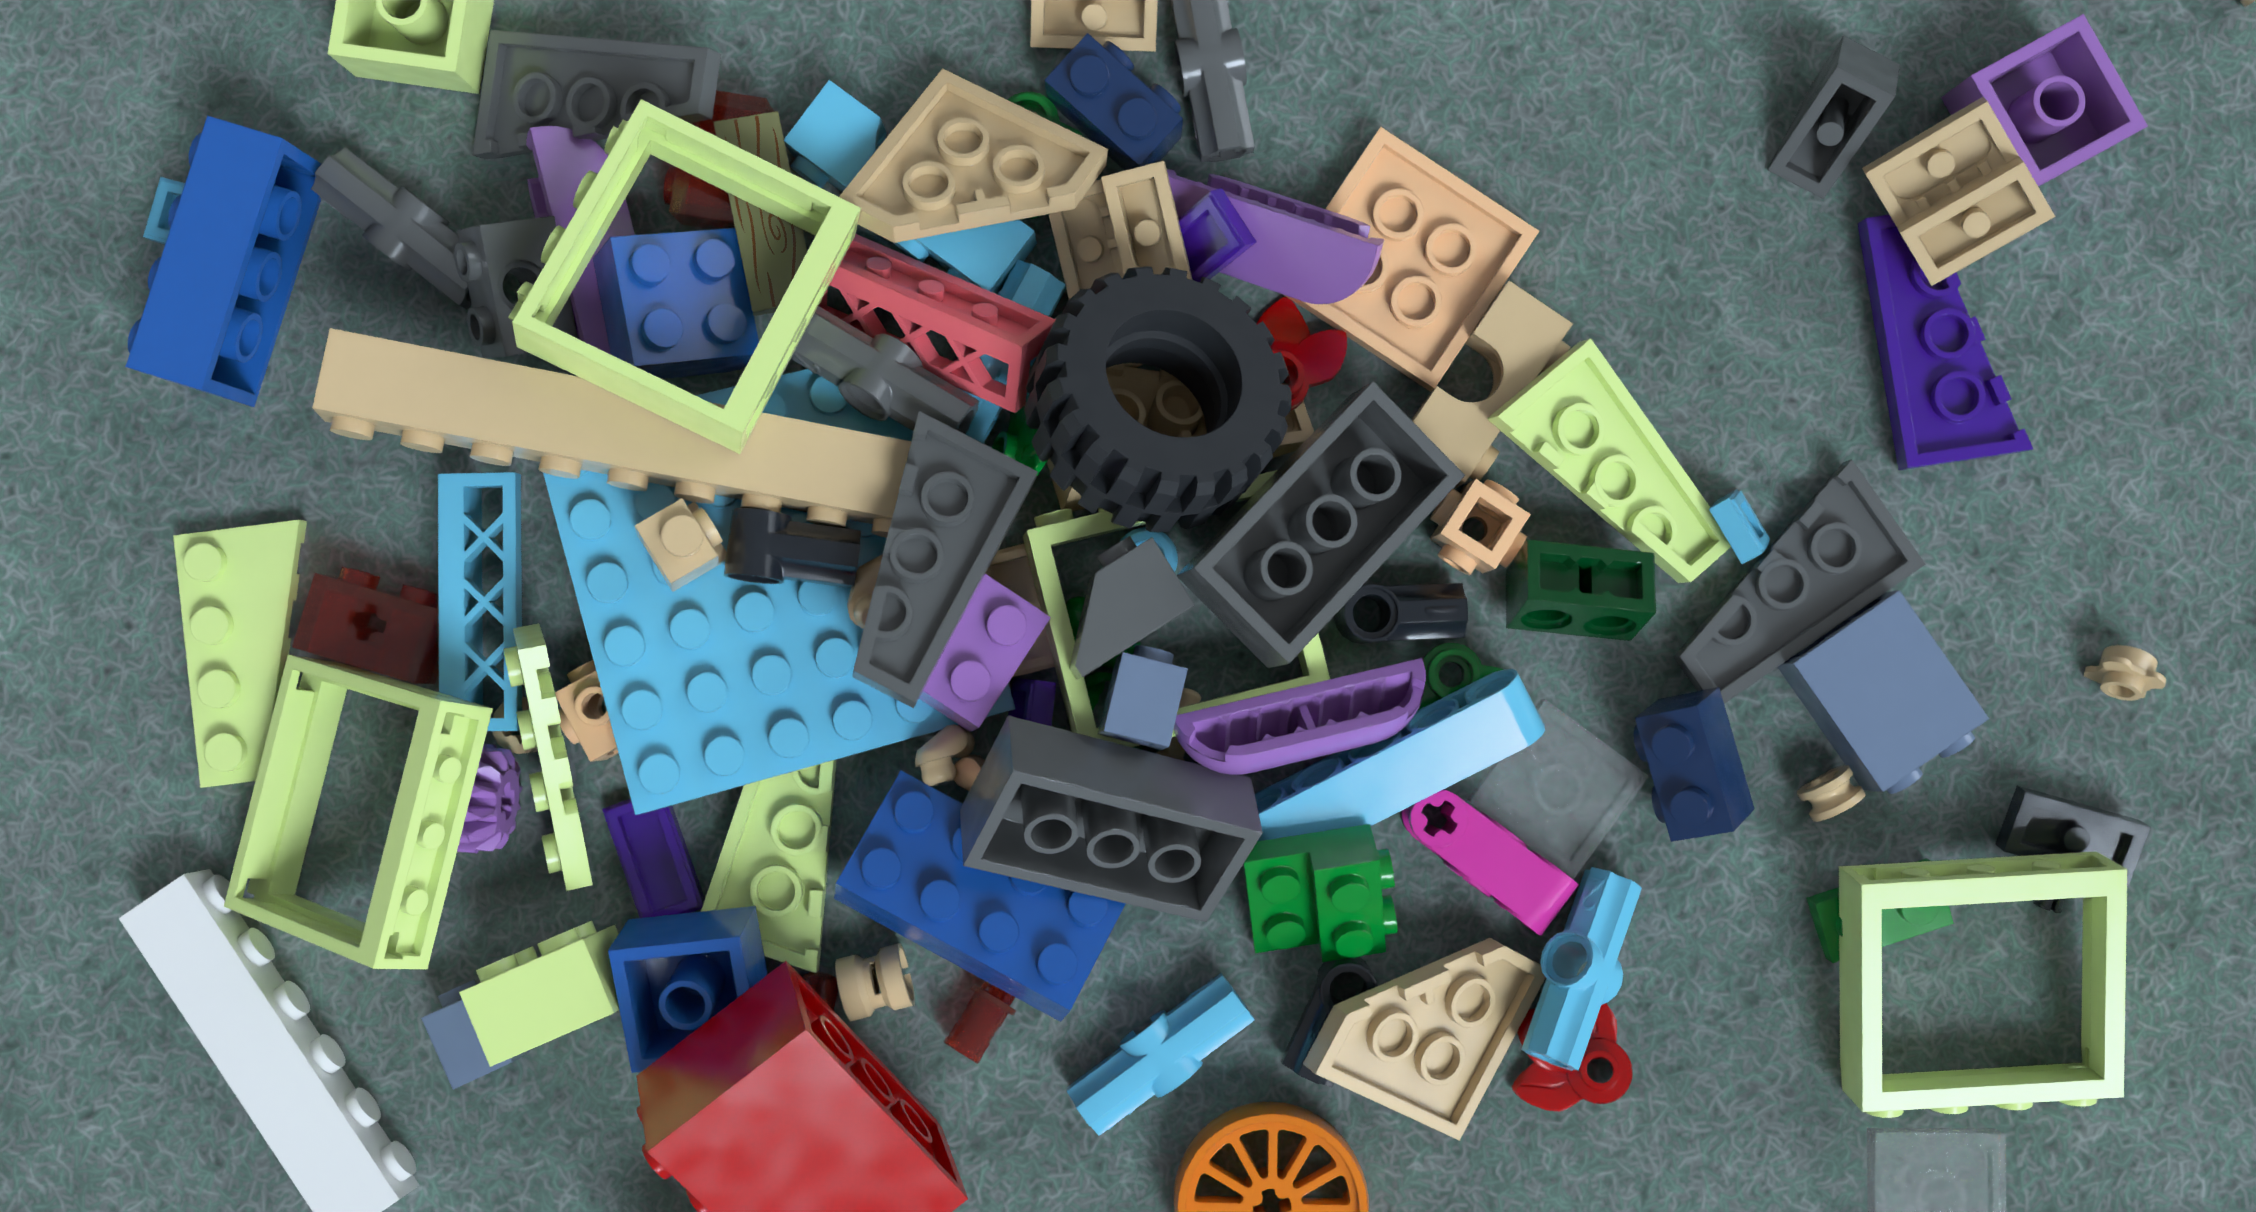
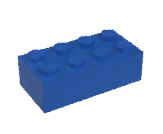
(227, 263)
(998, 927)

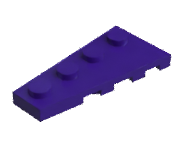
(1932, 361)

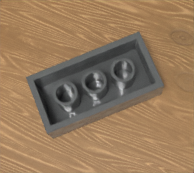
(1321, 526)
(1108, 820)

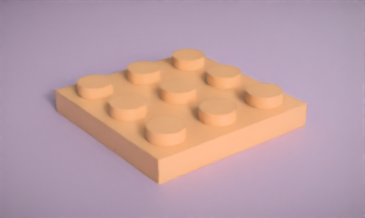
(1438, 262)

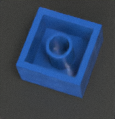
(677, 302)
(680, 974)

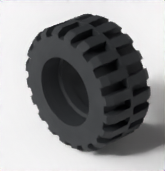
(1198, 340)

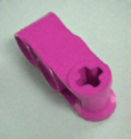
(1492, 860)

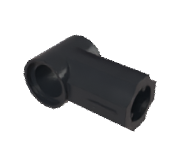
(772, 548)
(1409, 613)
(1317, 1011)

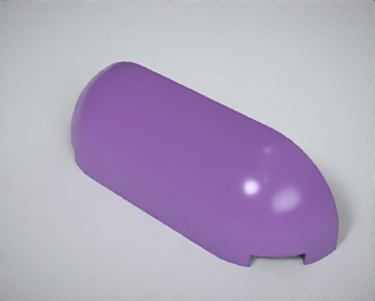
(561, 167)
(1298, 245)
(1303, 720)

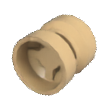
(874, 982)

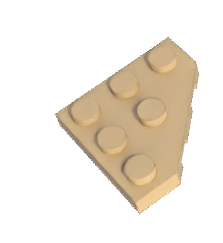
(970, 164)
(1431, 1034)

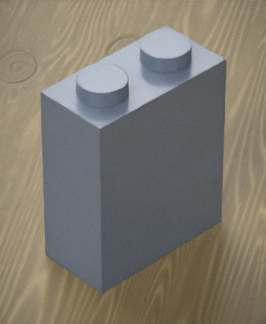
(1884, 694)

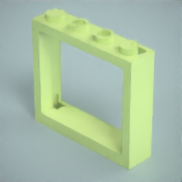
(597, 203)
(1062, 528)
(421, 831)
(1870, 888)

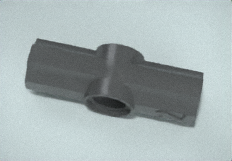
(1213, 78)
(393, 221)
(880, 375)

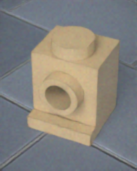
(681, 542)

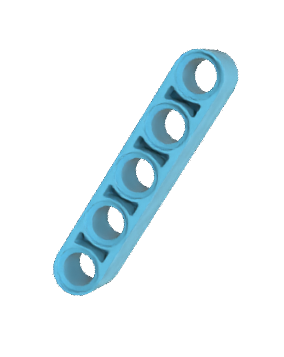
(1428, 755)

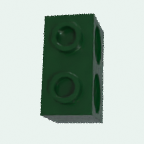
(1580, 590)

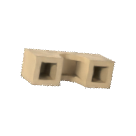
(1519, 342)

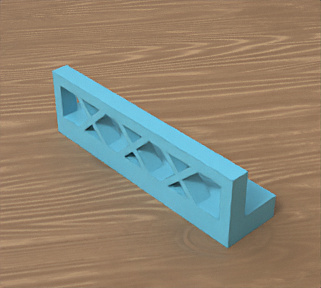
(462, 599)

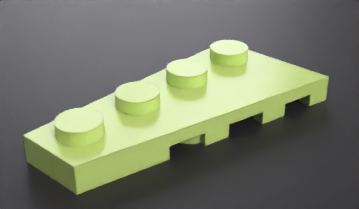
(1607, 453)
(236, 631)
(540, 729)
(780, 861)

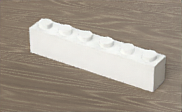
(269, 1047)

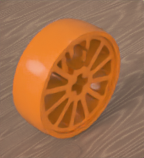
(1273, 1118)

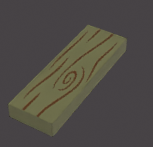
(767, 244)

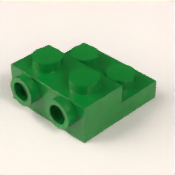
(1321, 893)

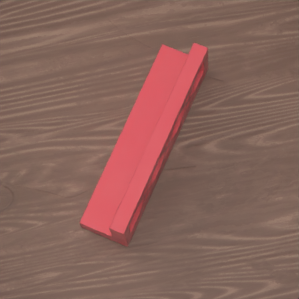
(933, 300)

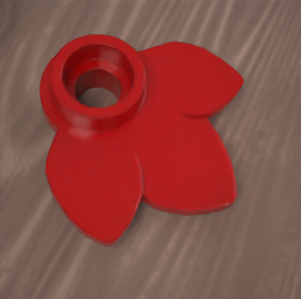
(1308, 357)
(1559, 1088)

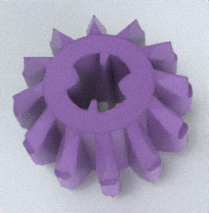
(492, 802)

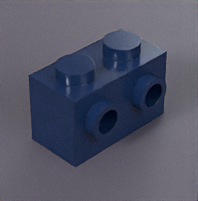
(1113, 105)
(1693, 765)

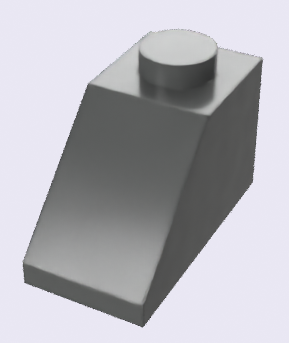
(1836, 116)
(1126, 603)

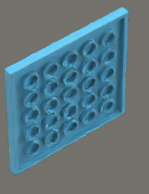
(725, 671)

